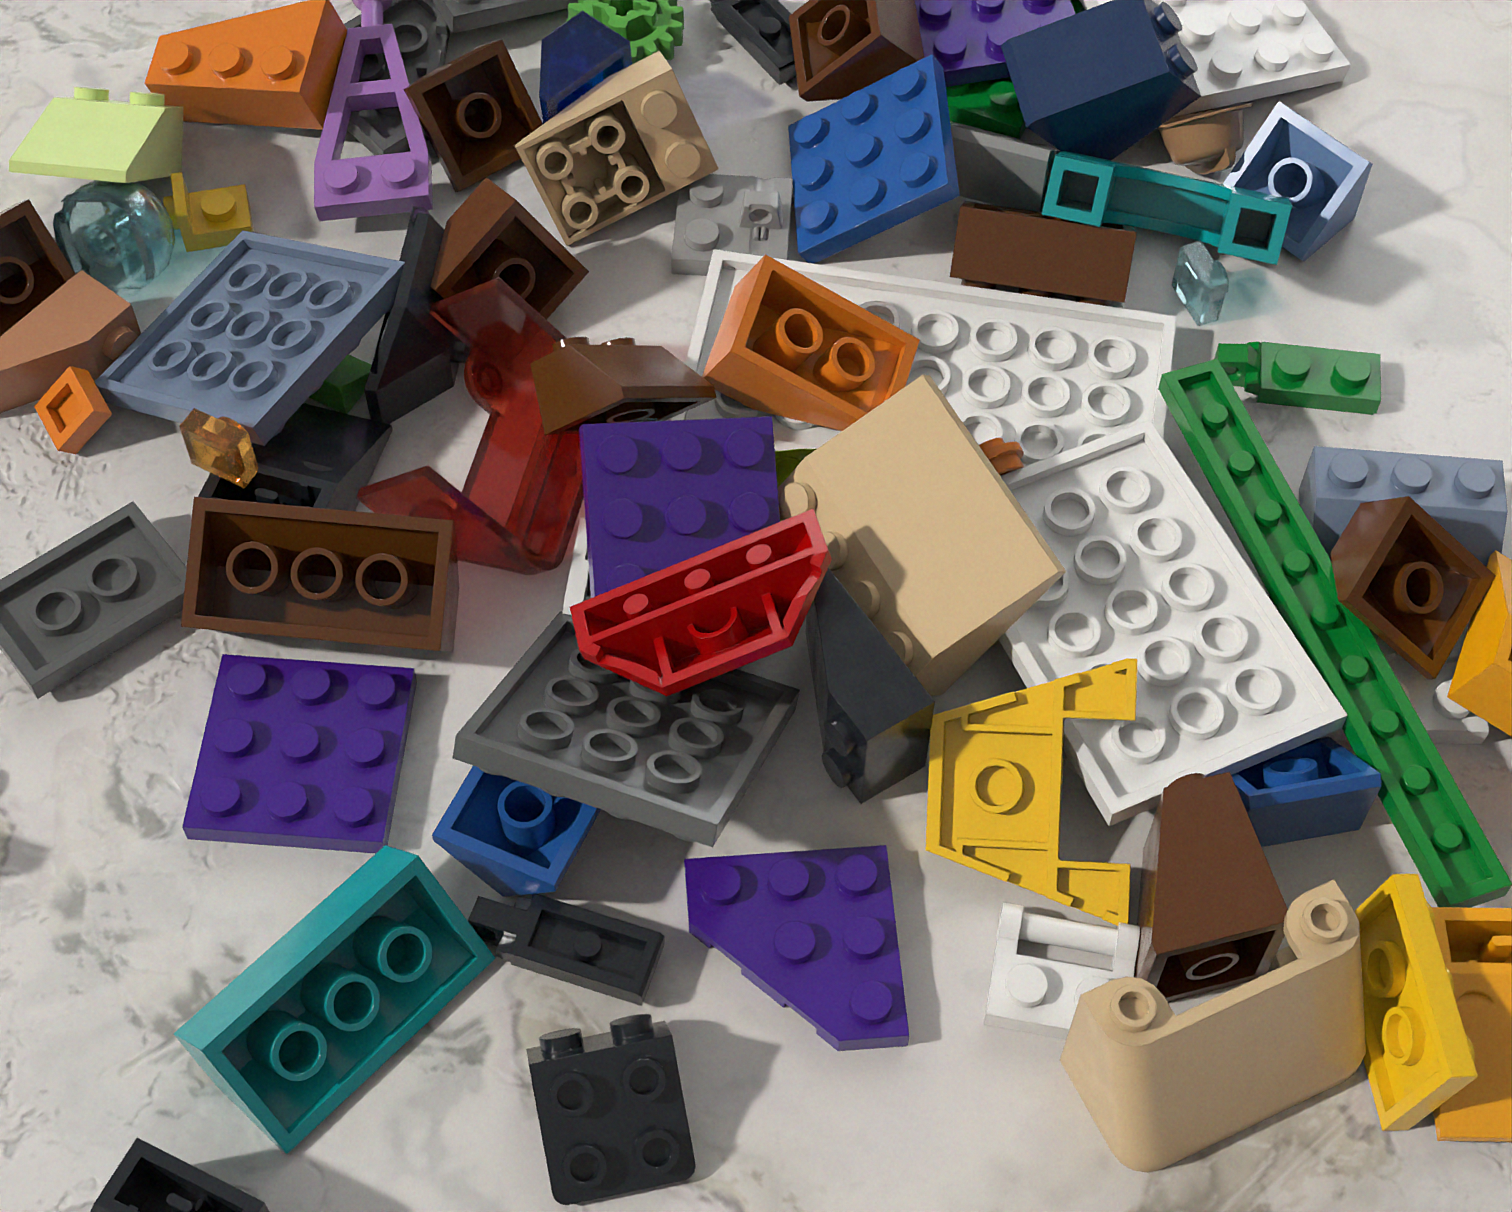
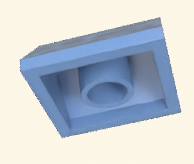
(1308, 168)

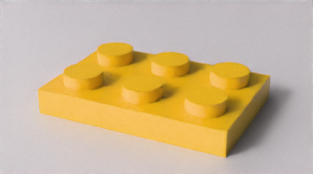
(1412, 1021)

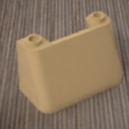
(1196, 1077)

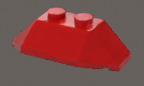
(708, 609)

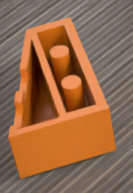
(253, 67)

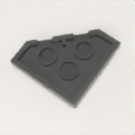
(423, 48)

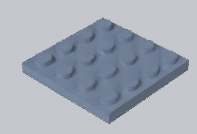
(254, 333)

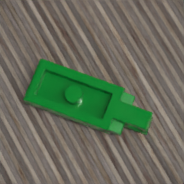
(1304, 375)

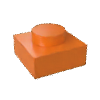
(72, 410)

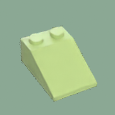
(103, 138)

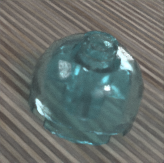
(115, 234)

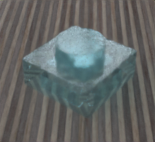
(1200, 283)

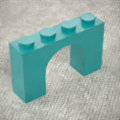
(1218, 214)

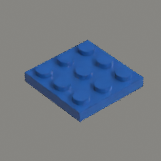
(872, 160)

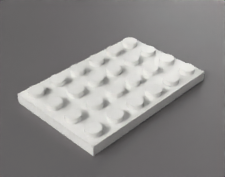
(1163, 587)

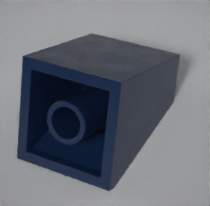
(1102, 76)

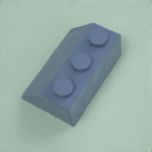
(1457, 492)

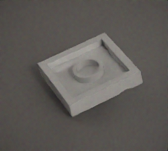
(730, 216)

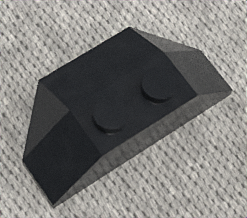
(414, 351)

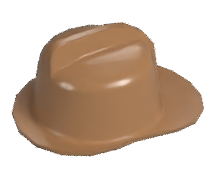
(1205, 139)

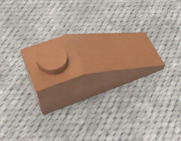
(73, 327)

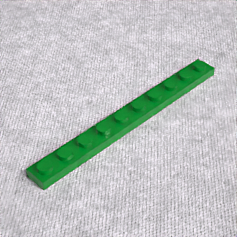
(1301, 582)

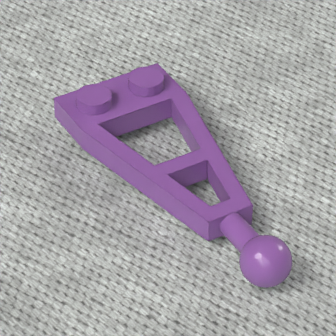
(375, 182)

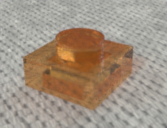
(219, 447)

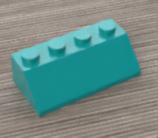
(336, 996)

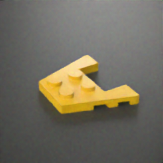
(1001, 787)

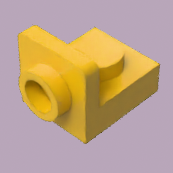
(208, 216)

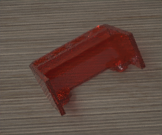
(521, 483)

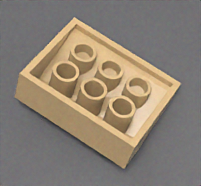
(923, 532)

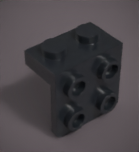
(611, 1110)

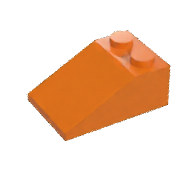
(805, 350)

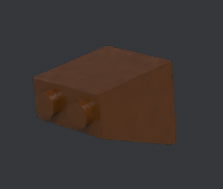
(1205, 892)

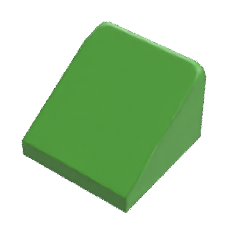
(344, 385)

